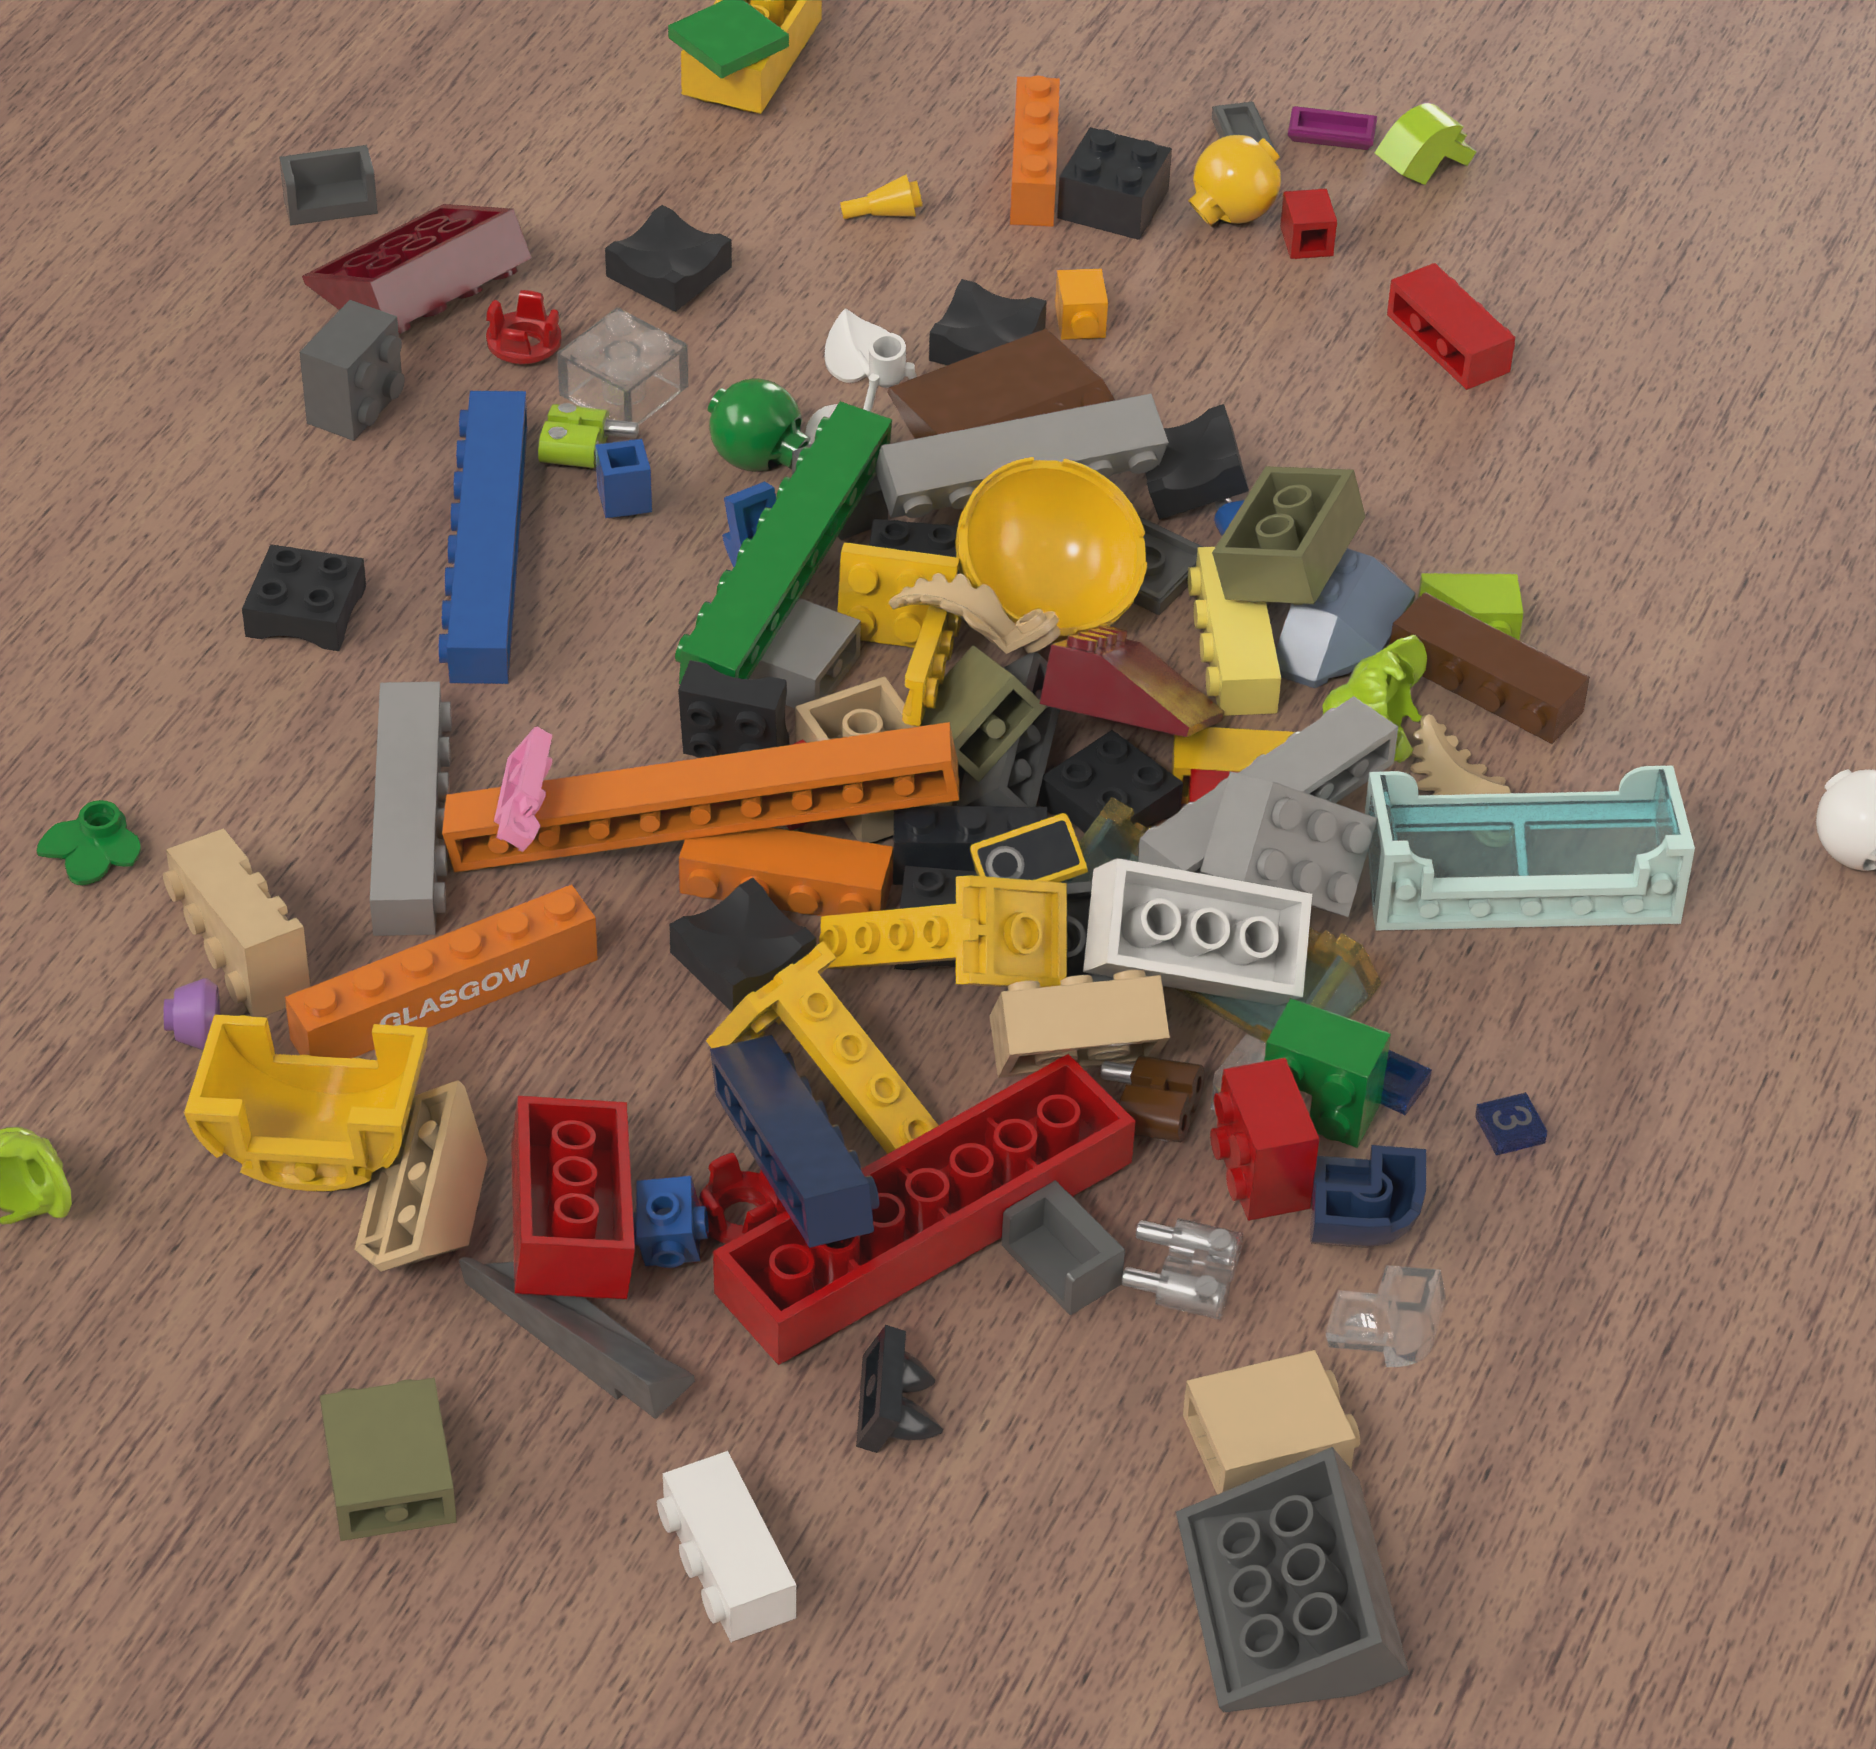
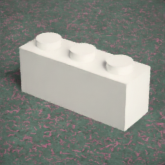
(727, 1547)

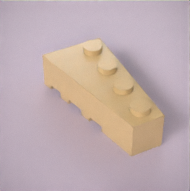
(239, 922)

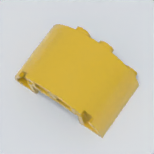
(303, 1116)

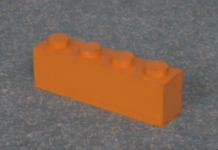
(1035, 151)
(794, 867)

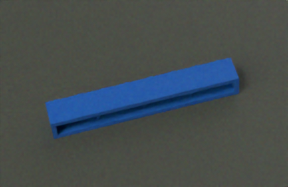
(486, 538)

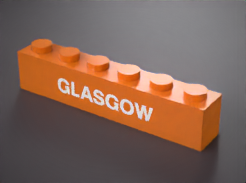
(445, 975)

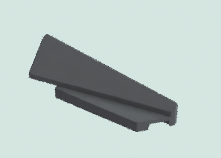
(584, 1338)

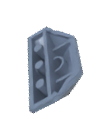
(1345, 623)

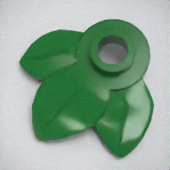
(91, 842)

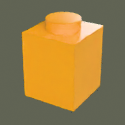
(1081, 304)

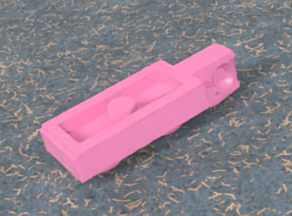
(522, 791)

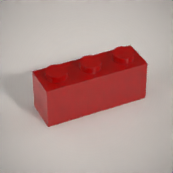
(1451, 326)

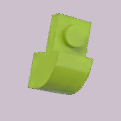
(1422, 140)

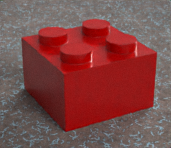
(1265, 1139)

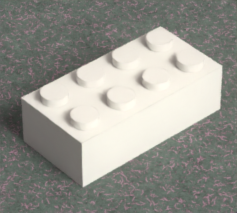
(1198, 931)

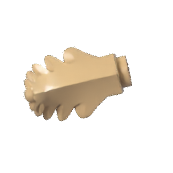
(982, 612)
(1447, 767)

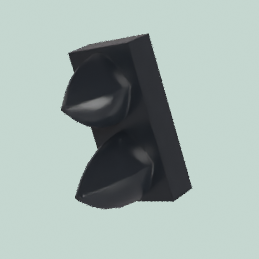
(882, 1408)

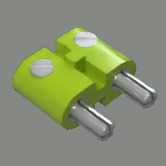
(574, 431)

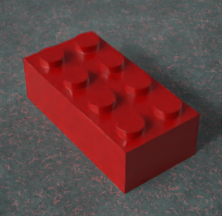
(572, 1198)

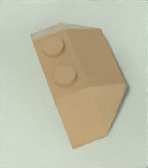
(432, 1187)

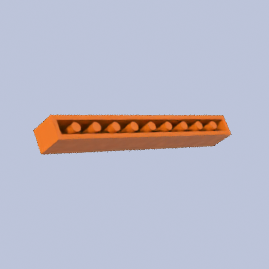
(713, 796)

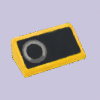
(1033, 852)

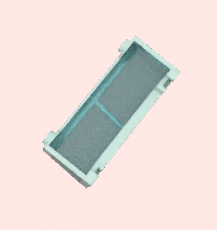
(1529, 855)

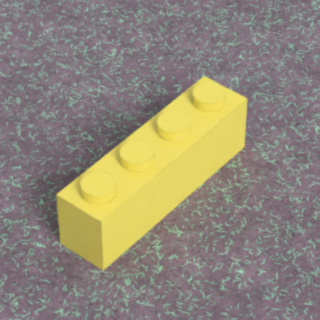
(1235, 643)

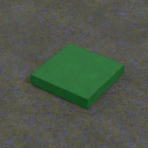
(728, 36)

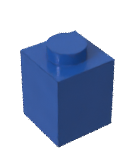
(623, 478)

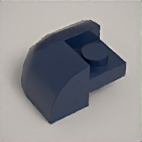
(1367, 1200)

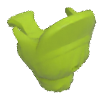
(1385, 686)
(31, 1177)

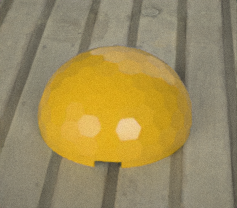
(1053, 542)

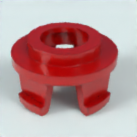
(509, 332)
(730, 1186)

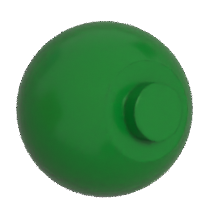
(755, 425)

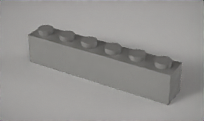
(949, 466)
(1321, 760)
(409, 810)

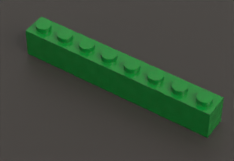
(787, 544)

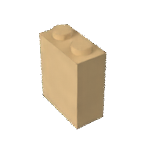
(1266, 1418)

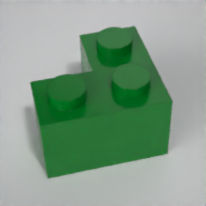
(1336, 1064)

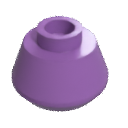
(192, 1012)

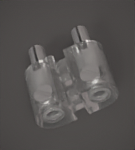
(1197, 1268)

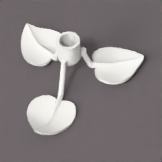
(858, 351)

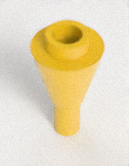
(891, 199)

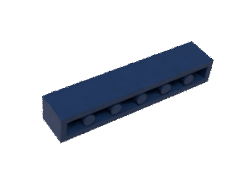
(794, 1141)

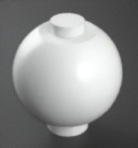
(1849, 819)

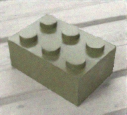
(1289, 535)

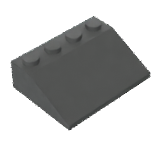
(1291, 1588)

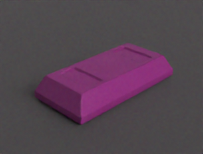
(1332, 128)

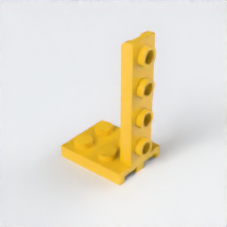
(867, 584)
(995, 932)
(835, 1044)

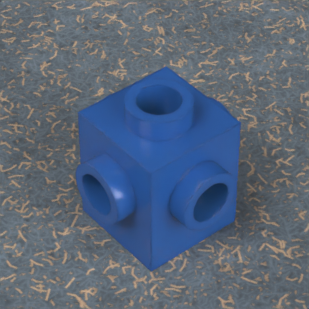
(669, 1221)

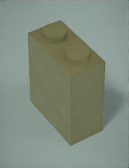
(984, 709)
(388, 1459)

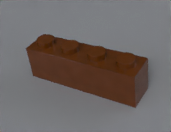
(1494, 669)

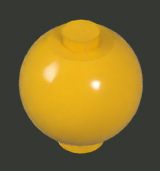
(1235, 180)

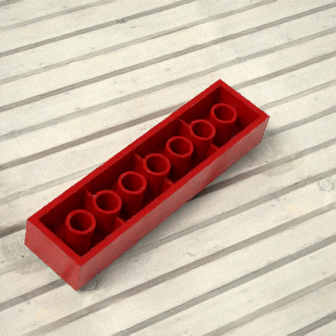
(936, 1207)

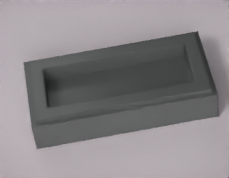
(1239, 120)

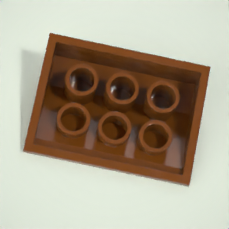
(999, 386)

